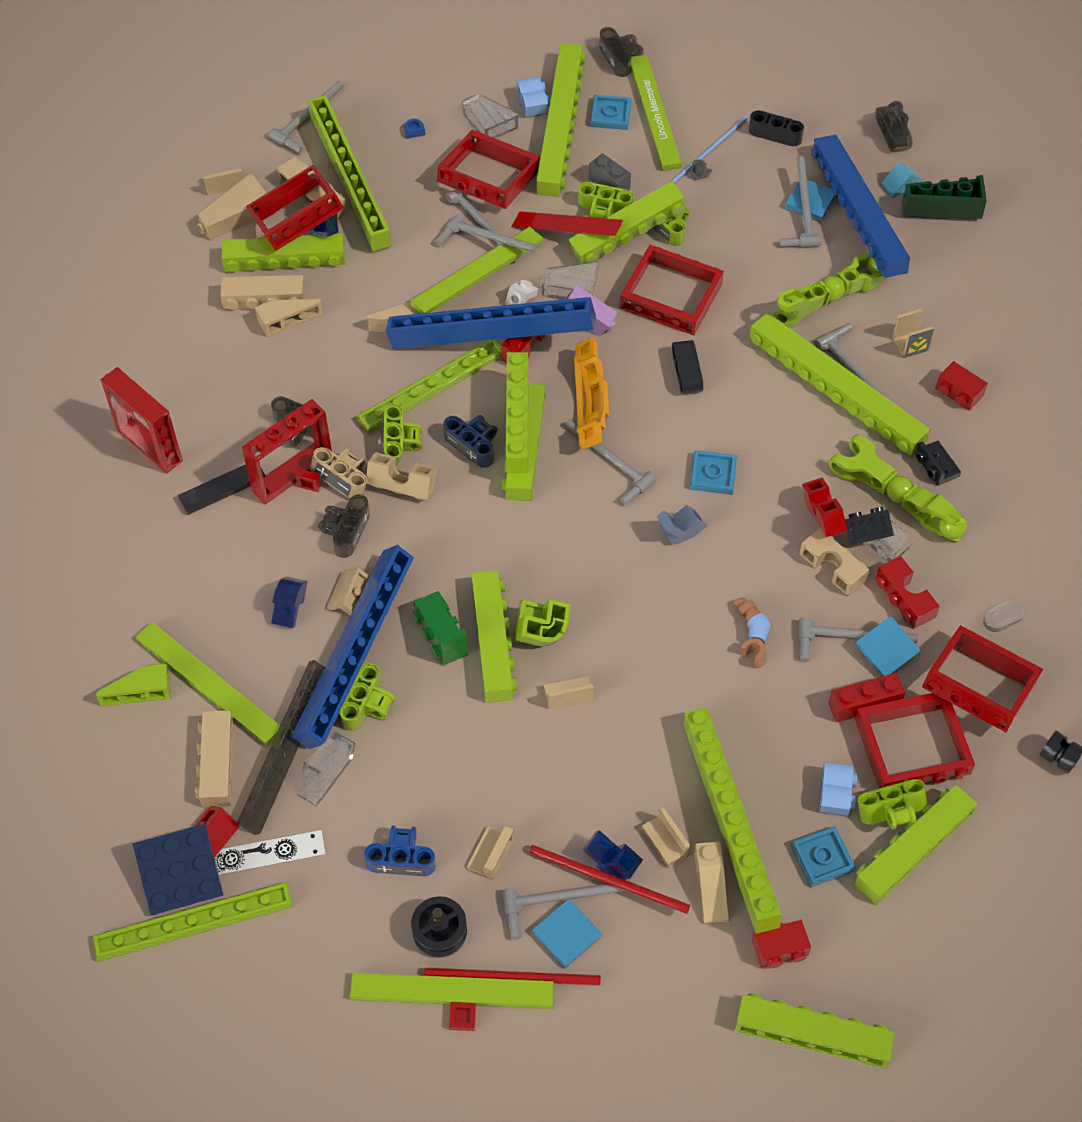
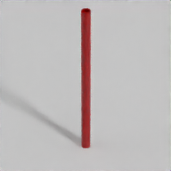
(609, 879)
(558, 978)

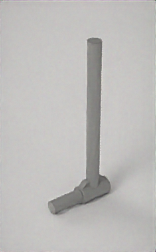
(282, 136)
(460, 197)
(458, 223)
(808, 238)
(829, 342)
(641, 481)
(808, 630)
(513, 901)

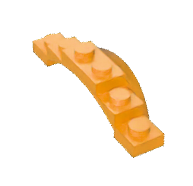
(590, 394)

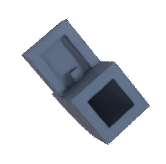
(682, 525)

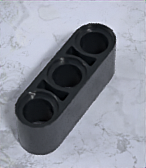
(776, 128)
(687, 366)

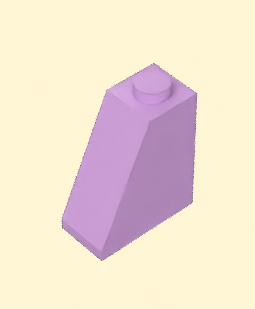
(604, 314)

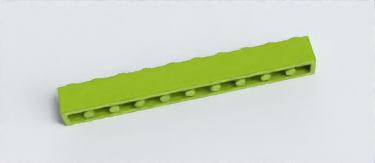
(560, 120)
(349, 173)
(839, 384)
(732, 821)

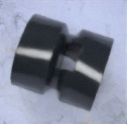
(1061, 751)

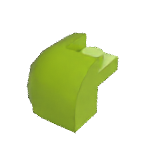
(541, 623)

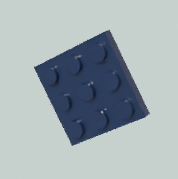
(178, 869)

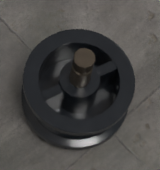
(439, 926)

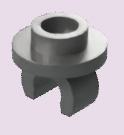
(699, 169)

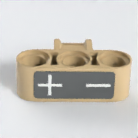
(340, 471)

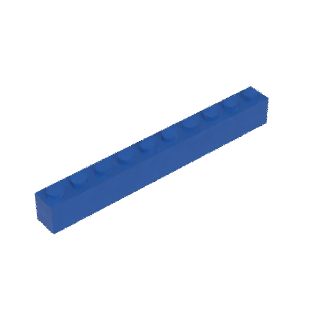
(861, 206)
(491, 323)
(352, 648)

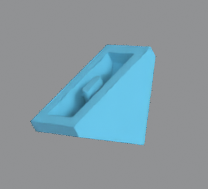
(897, 179)

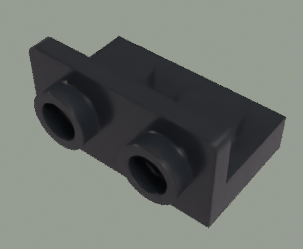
(937, 462)
(869, 526)

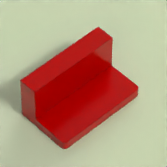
(219, 827)

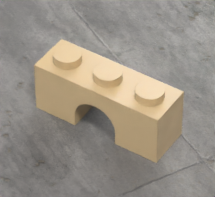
(384, 475)
(821, 549)

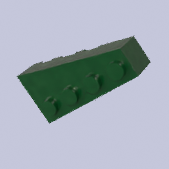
(946, 199)

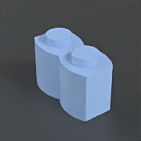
(532, 96)
(837, 789)

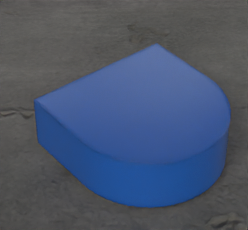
(414, 128)

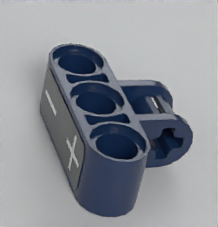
(476, 431)

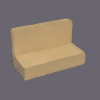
(222, 181)
(348, 590)
(569, 692)
(666, 838)
(491, 851)

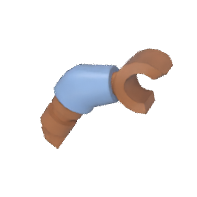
(758, 630)

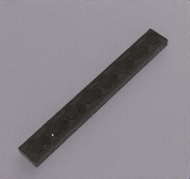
(279, 756)

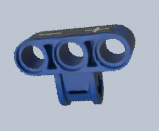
(400, 844)

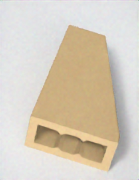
(230, 209)

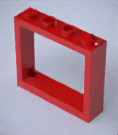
(493, 149)
(301, 220)
(660, 312)
(277, 435)
(158, 441)
(992, 656)
(907, 707)

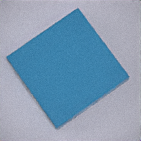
(610, 112)
(819, 197)
(713, 472)
(887, 647)
(823, 856)
(567, 933)

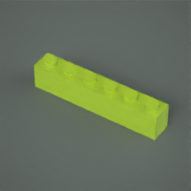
(637, 220)
(301, 252)
(517, 413)
(520, 485)
(492, 637)
(914, 844)
(815, 1031)

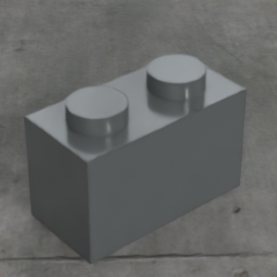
(609, 173)

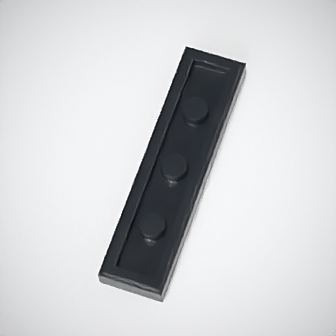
(215, 489)

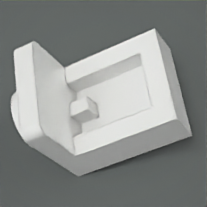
(521, 292)

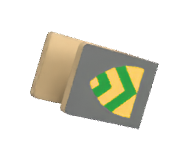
(908, 330)

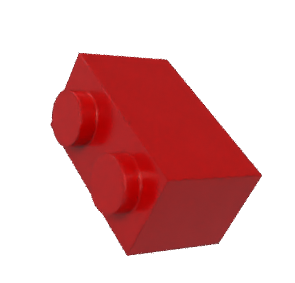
(961, 385)
(782, 945)

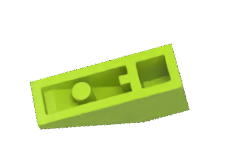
(141, 685)

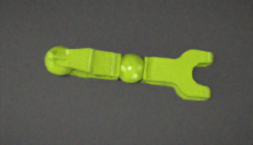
(812, 297)
(930, 509)

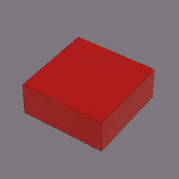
(308, 480)
(462, 1016)

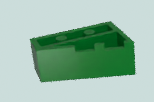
(440, 628)

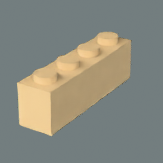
(294, 167)
(255, 290)
(216, 758)

